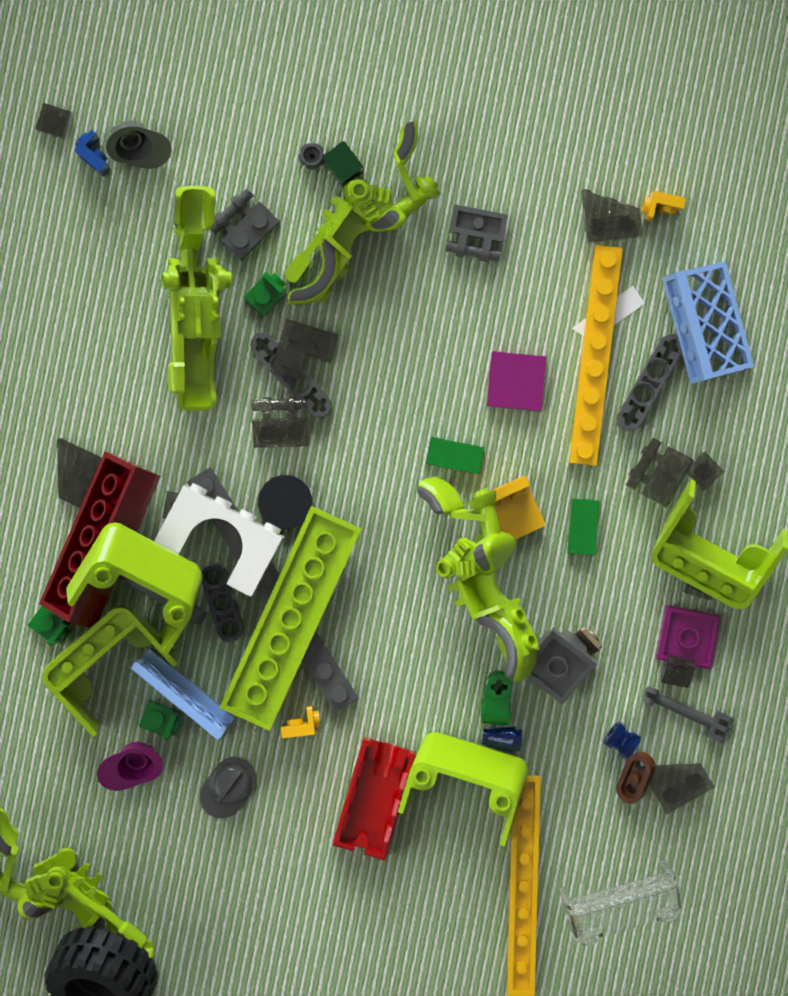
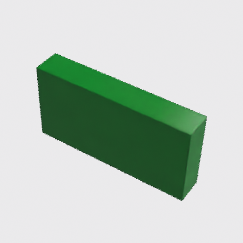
(454, 455)
(583, 526)

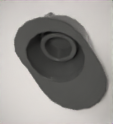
(138, 146)
(227, 787)

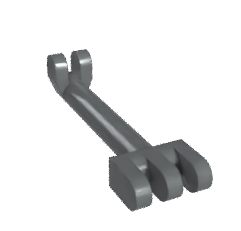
(653, 696)

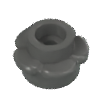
(306, 151)

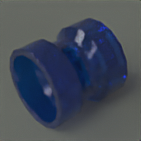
(622, 740)

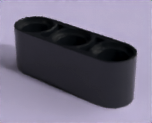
(220, 616)

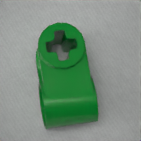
(496, 704)

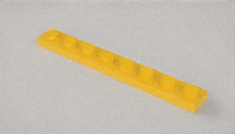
(595, 355)
(524, 892)

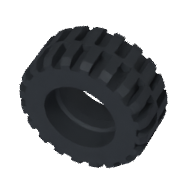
(100, 965)

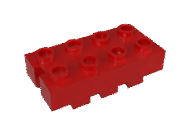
(373, 798)

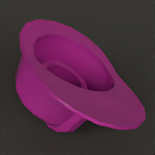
(130, 767)

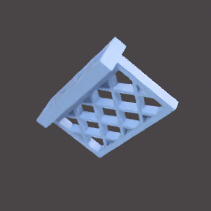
(691, 326)
(183, 693)

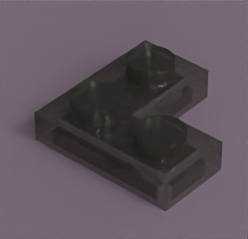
(300, 341)

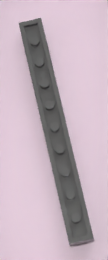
(317, 657)

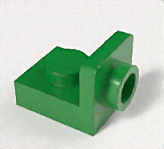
(266, 293)
(50, 626)
(160, 720)

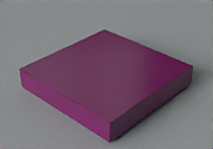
(516, 381)
(688, 635)

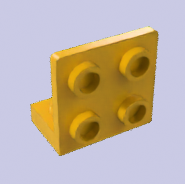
(517, 508)

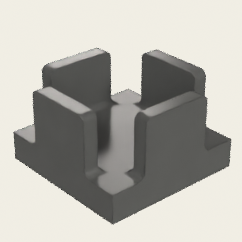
(561, 664)

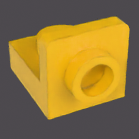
(666, 203)
(296, 727)

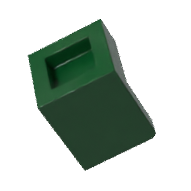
(342, 163)

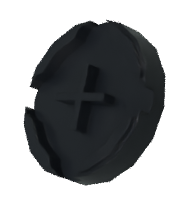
(285, 501)

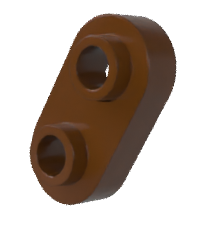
(635, 774)

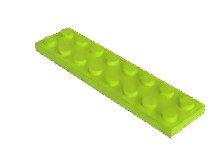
(290, 618)

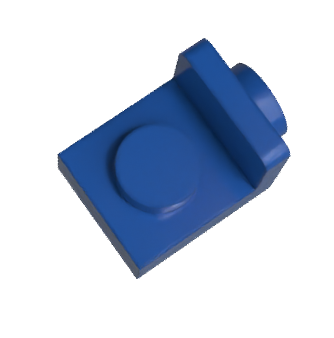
(93, 158)

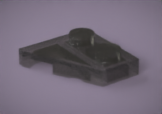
(609, 219)
(75, 471)
(679, 784)

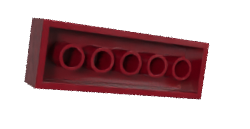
(116, 495)

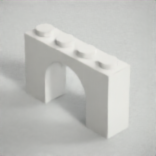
(258, 541)

